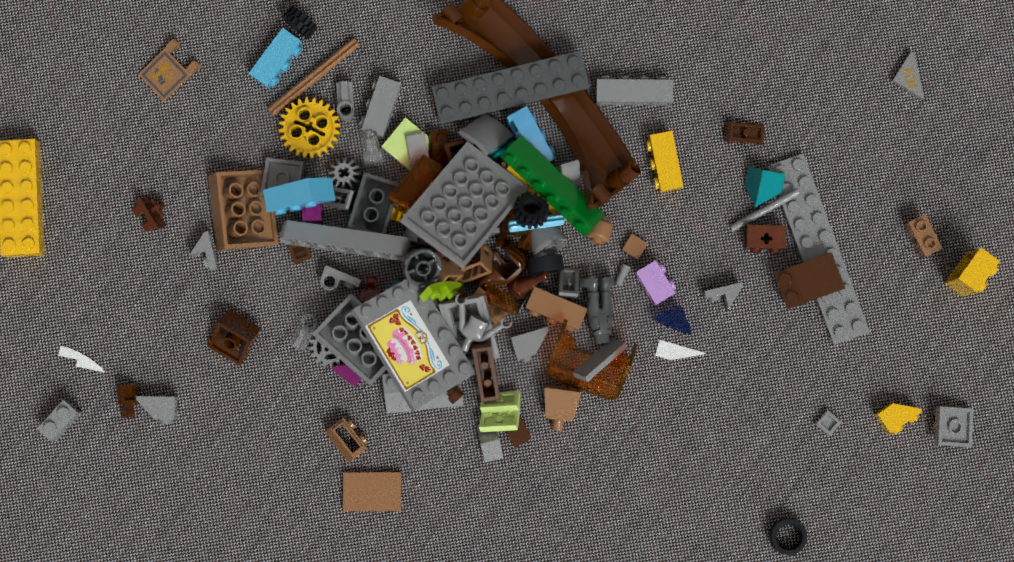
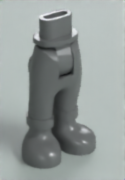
(599, 318)

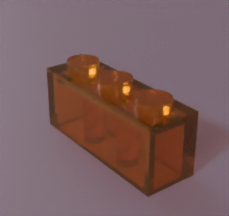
(414, 183)

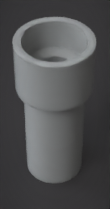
(624, 269)

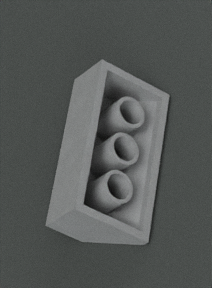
(396, 403)

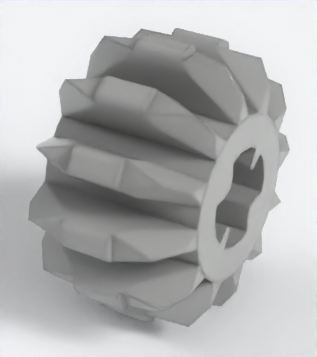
(343, 167)

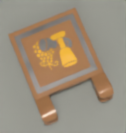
(165, 73)

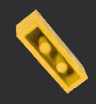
(664, 162)

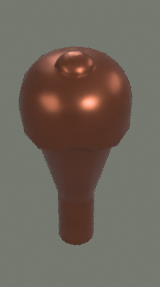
(521, 286)

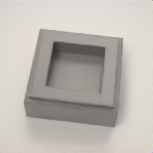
(828, 422)

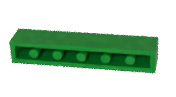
(552, 185)

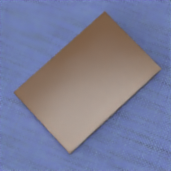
(371, 491)

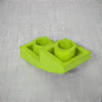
(441, 290)

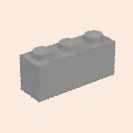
(381, 106)

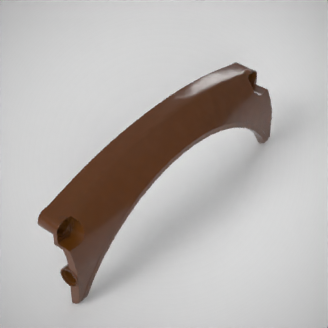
(501, 32)

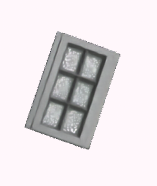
(475, 305)

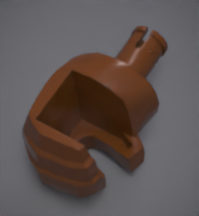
(504, 270)

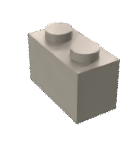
(59, 420)

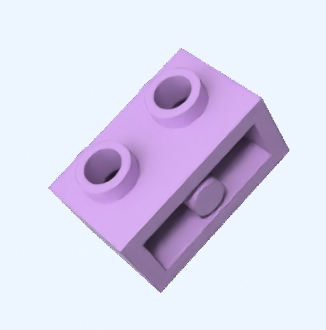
(655, 282)

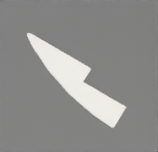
(82, 360)

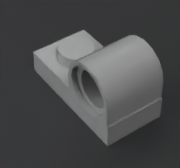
(350, 281)

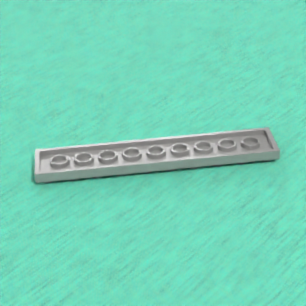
(814, 239)

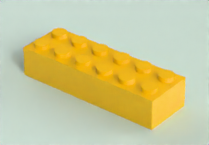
(21, 199)

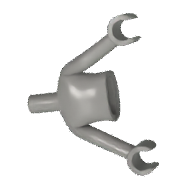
(475, 327)

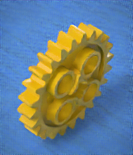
(317, 113)

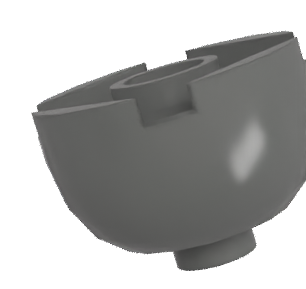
(421, 267)

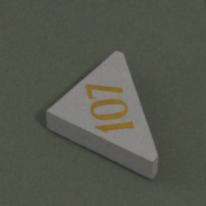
(909, 78)

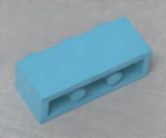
(276, 59)

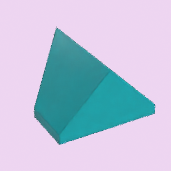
(763, 184)

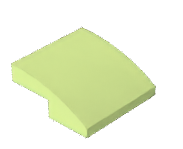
(396, 143)
(501, 413)

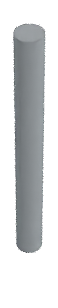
(765, 209)

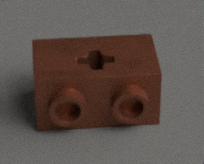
(775, 233)

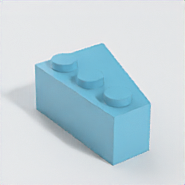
(298, 194)

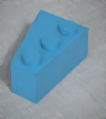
(524, 123)

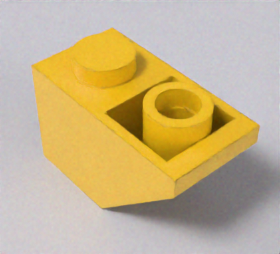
(895, 416)

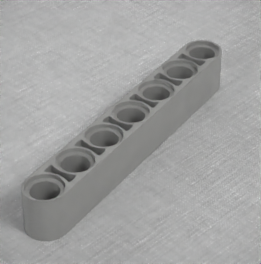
(345, 240)

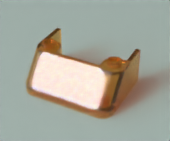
(566, 359)

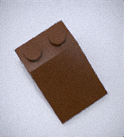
(809, 280)

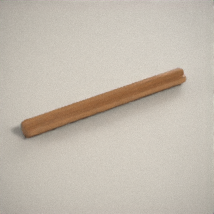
(313, 76)

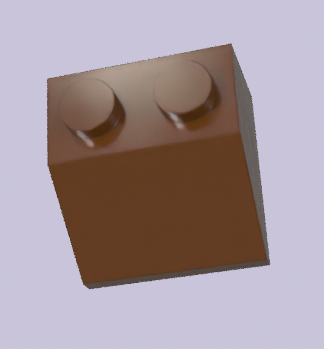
(234, 337)

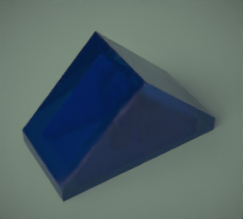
(675, 320)

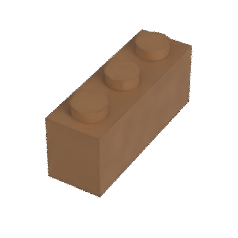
(555, 309)

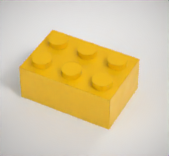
(972, 272)

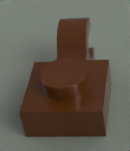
(127, 397)

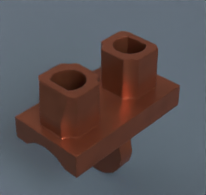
(152, 212)

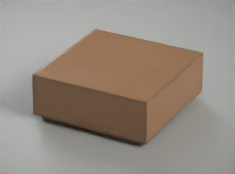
(634, 246)

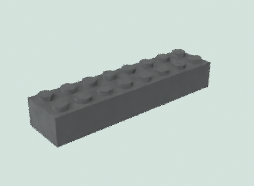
(510, 87)

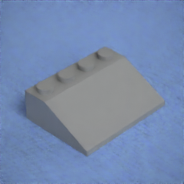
(349, 343)

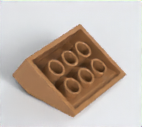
(240, 211)

